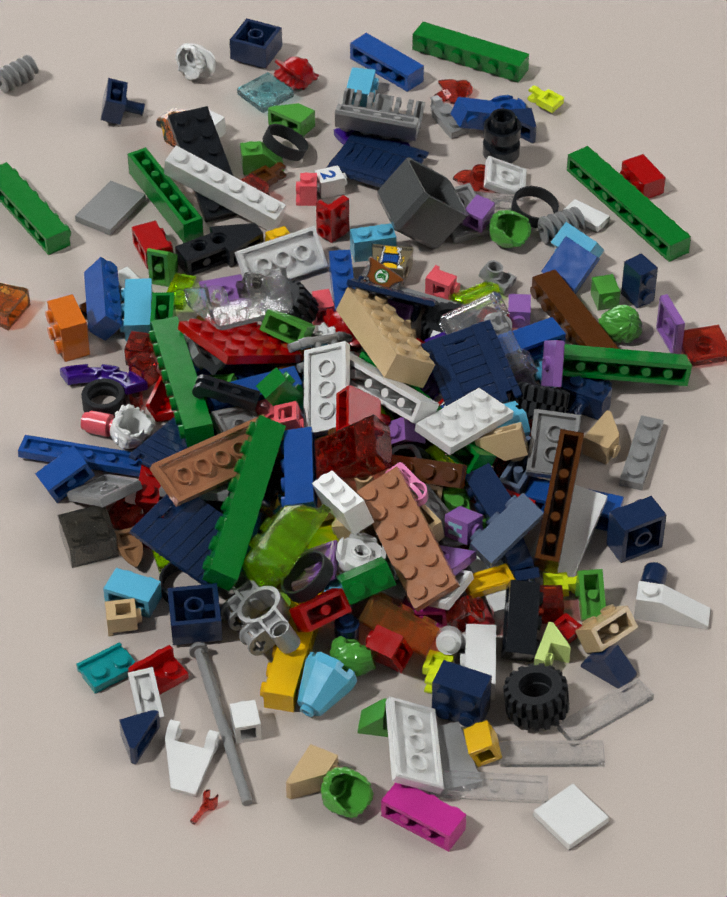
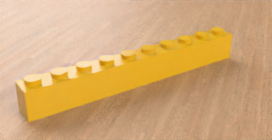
(286, 670)

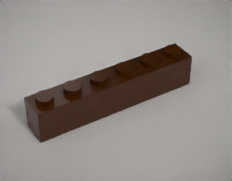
(568, 311)
(558, 501)

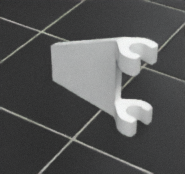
(188, 762)

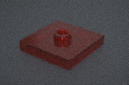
(705, 345)

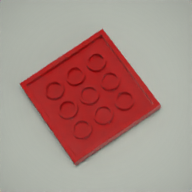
(239, 344)

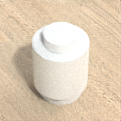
(449, 640)

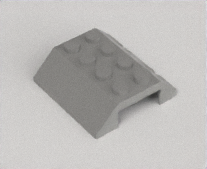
(379, 119)

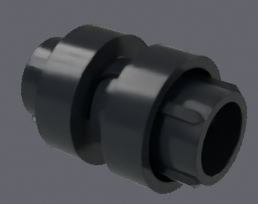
(502, 136)

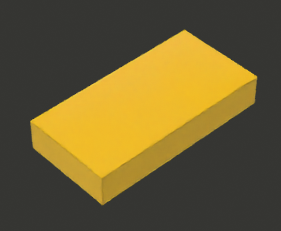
(489, 581)

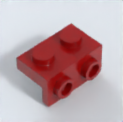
(332, 219)
(159, 404)

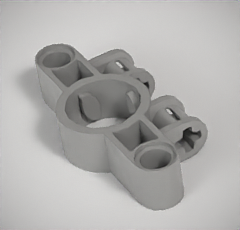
(266, 630)

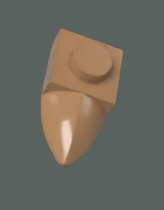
(129, 547)

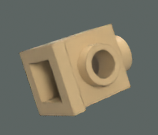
(122, 615)

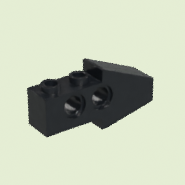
(217, 247)

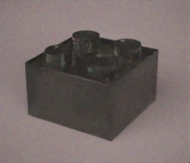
(88, 535)

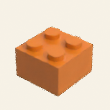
(67, 328)

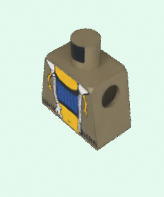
(395, 258)

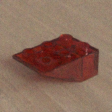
(355, 450)

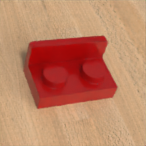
(166, 668)

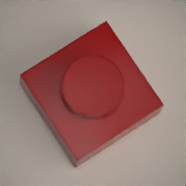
(567, 627)

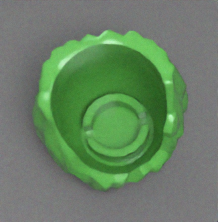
(509, 228)
(621, 323)
(352, 655)
(346, 792)

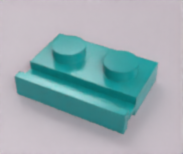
(106, 667)

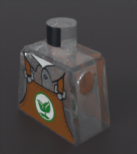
(381, 275)

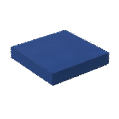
(572, 263)

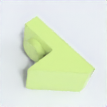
(552, 647)

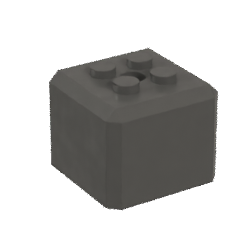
(415, 204)

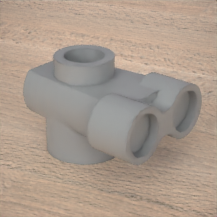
(494, 273)

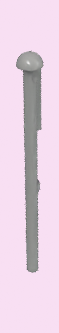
(199, 651)

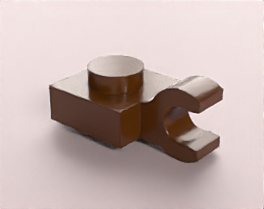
(271, 174)

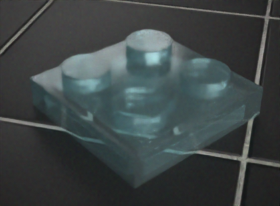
(265, 92)

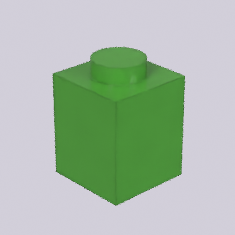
(605, 292)

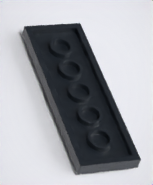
(197, 135)

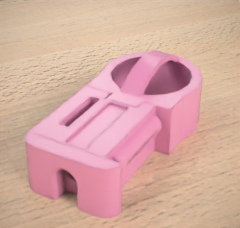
(414, 483)

